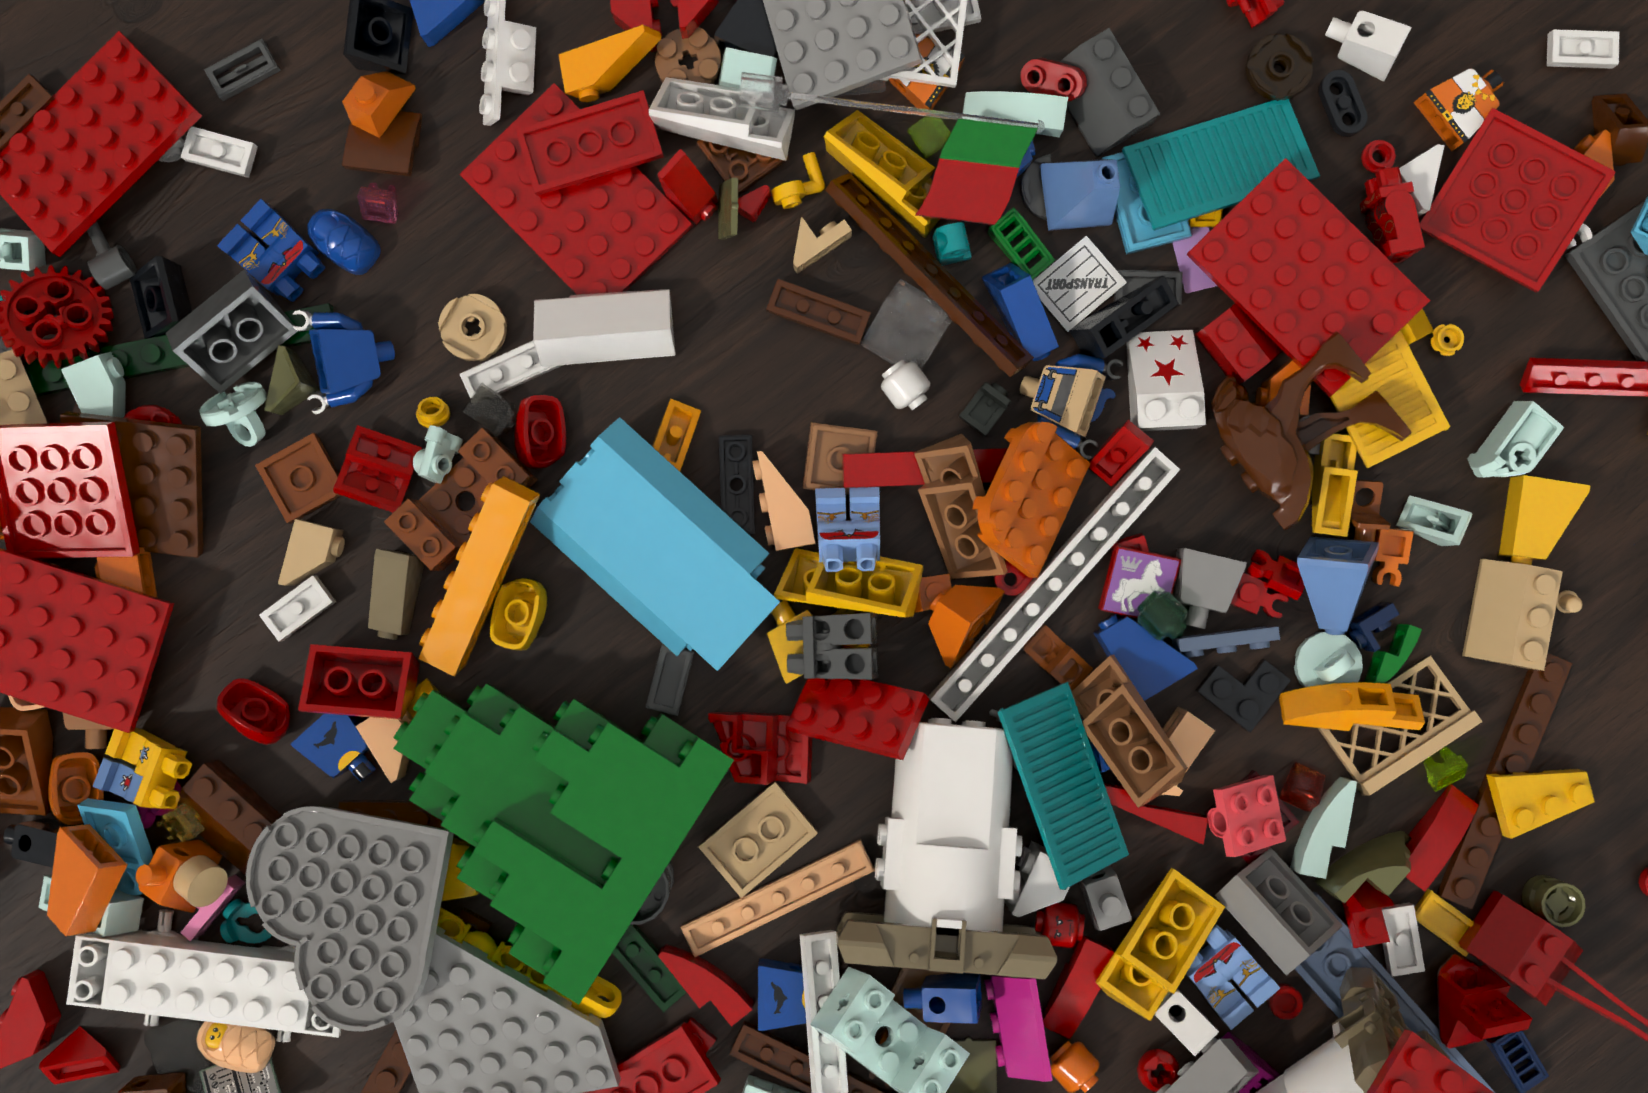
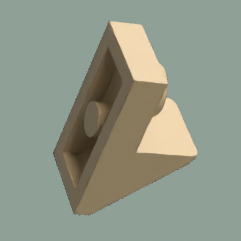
(811, 249)

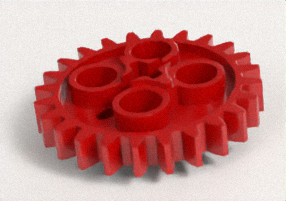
(38, 294)

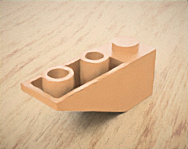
(787, 513)

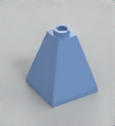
(1080, 193)
(1335, 578)

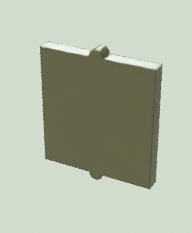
(728, 209)
(979, 1069)

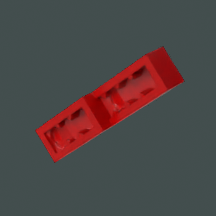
(1182, 822)

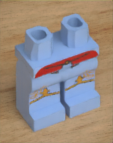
(850, 539)
(1220, 963)

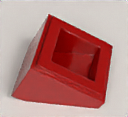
(754, 202)

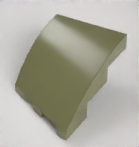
(1379, 861)

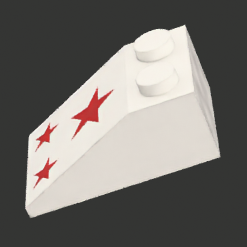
(1165, 381)

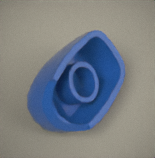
(343, 241)

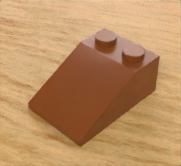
(25, 761)

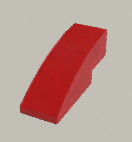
(1439, 835)
(707, 983)
(1076, 987)

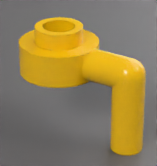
(791, 193)

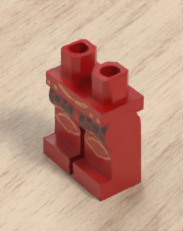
(1392, 215)

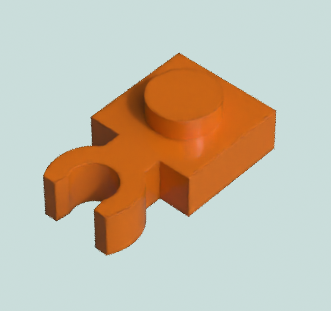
(1392, 551)

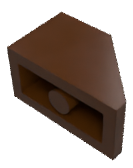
(1625, 123)

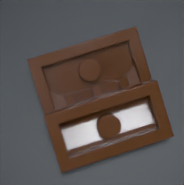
(388, 154)

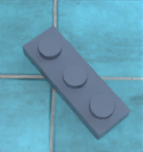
(1226, 640)

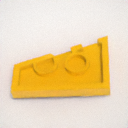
(1534, 799)

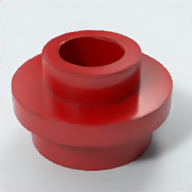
(1386, 151)

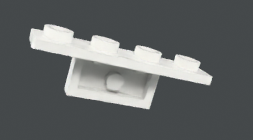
(508, 60)

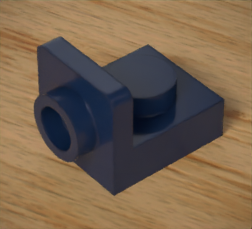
(1374, 619)

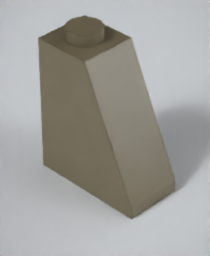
(394, 592)

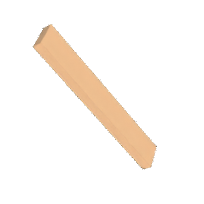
(777, 898)

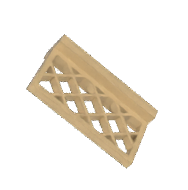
(1419, 748)

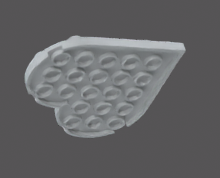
(356, 903)

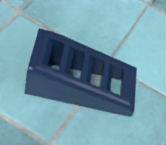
(1495, 1045)

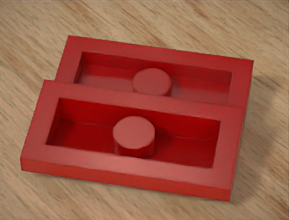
(376, 469)

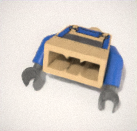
(1069, 395)

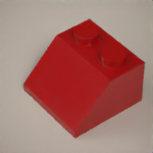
(1237, 344)

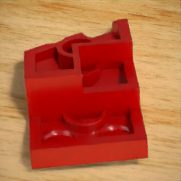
(763, 747)

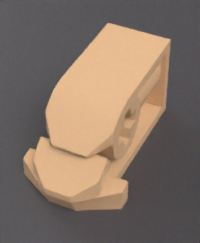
(1188, 737)

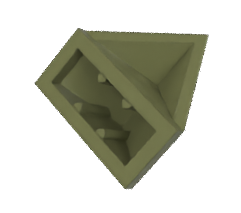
(289, 382)

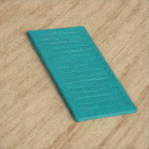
(1216, 161)
(1063, 784)

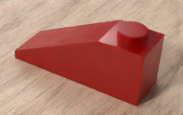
(687, 188)

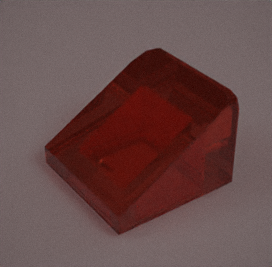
(1303, 787)

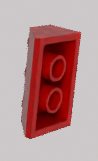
(359, 682)

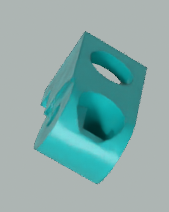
(951, 244)

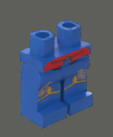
(282, 259)

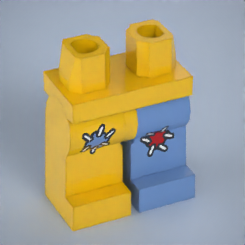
(146, 769)

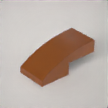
(1057, 657)

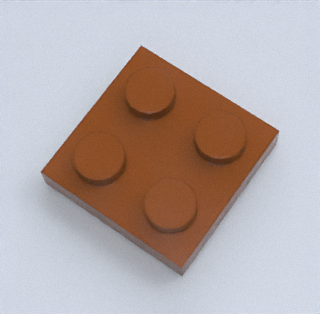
(300, 477)

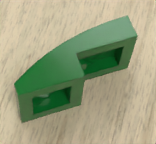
(1386, 664)

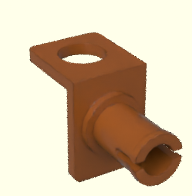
(1367, 517)

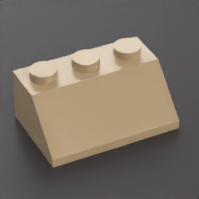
(1512, 614)

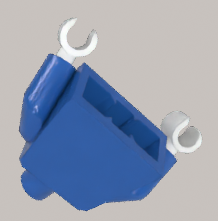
(343, 357)

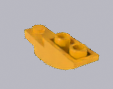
(1344, 704)

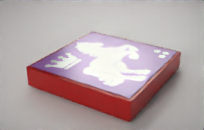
(1134, 577)

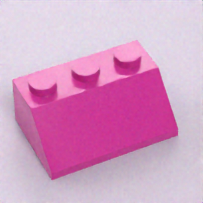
(1019, 1027)

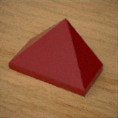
(78, 1059)

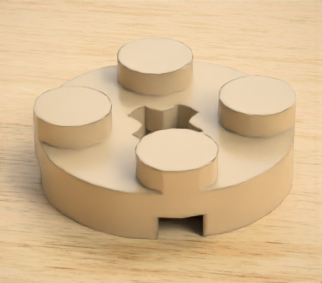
(454, 333)

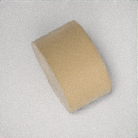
(200, 881)

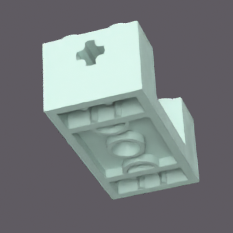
(911, 1057)

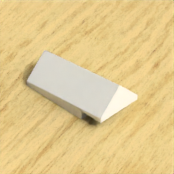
(713, 115)
(603, 327)

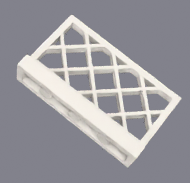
(931, 77)

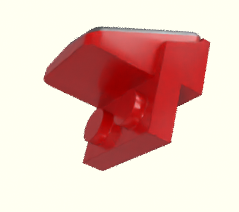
(1474, 1004)

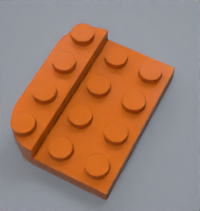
(1030, 496)

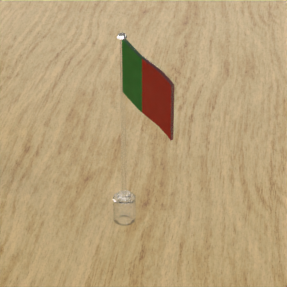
(974, 166)

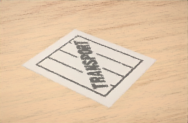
(1077, 283)

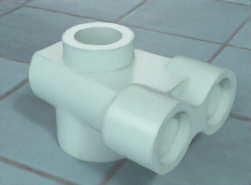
(437, 457)

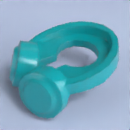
(233, 931)

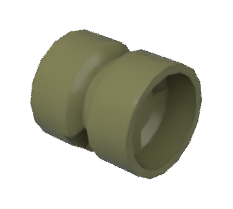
(1553, 900)

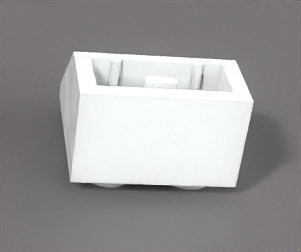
(1037, 882)

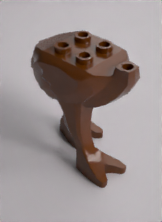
(1276, 446)

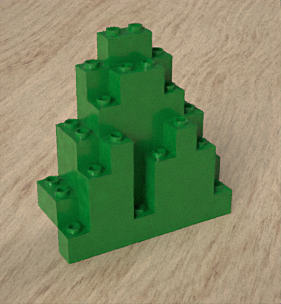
(561, 816)

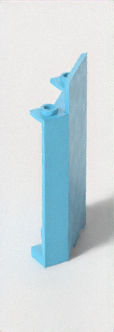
(658, 546)

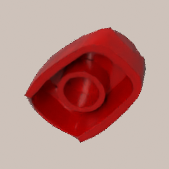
(540, 431)
(254, 711)

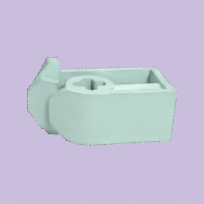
(1516, 442)

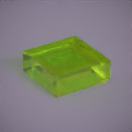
(929, 135)

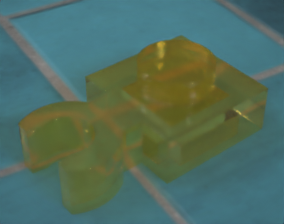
(181, 823)

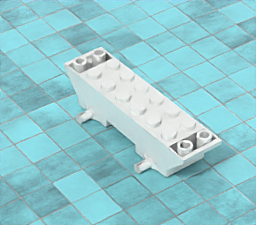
(192, 980)

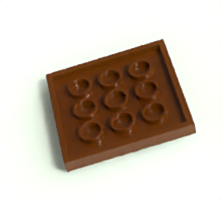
(162, 481)

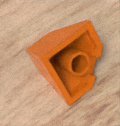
(960, 617)

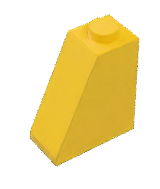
(1537, 516)

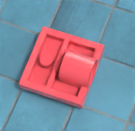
(1247, 816)

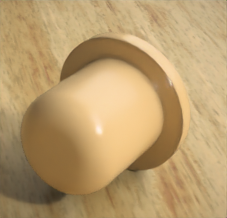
(1568, 602)

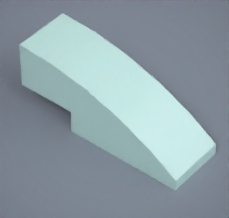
(1020, 107)
(1325, 828)

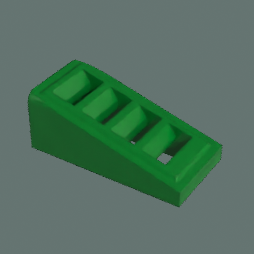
(1022, 227)

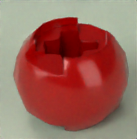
(1150, 1061)

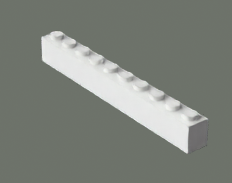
(1054, 583)

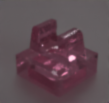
(378, 203)

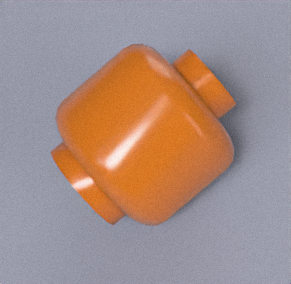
(1074, 1067)

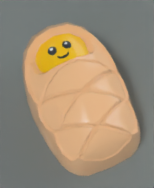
(236, 1046)

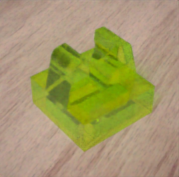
(1450, 771)

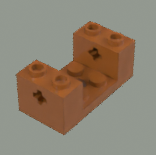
(435, 523)

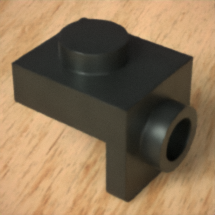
(985, 407)

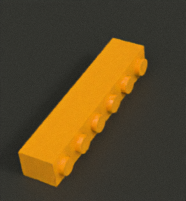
(478, 575)

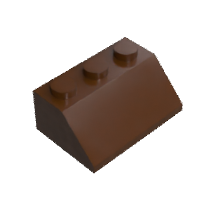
(228, 811)

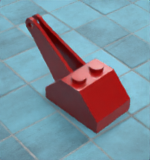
(1534, 956)

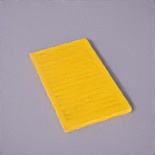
(1405, 389)

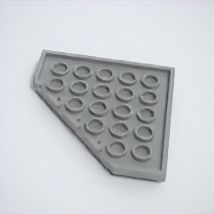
(499, 1033)

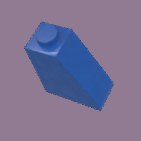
(440, 17)
(1021, 309)
(1147, 662)

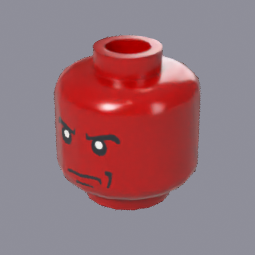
(1061, 924)

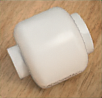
(905, 385)

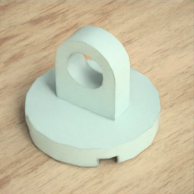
(237, 411)
(1327, 660)

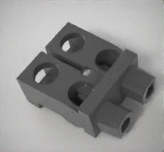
(823, 648)

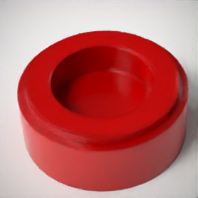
(1285, 1002)

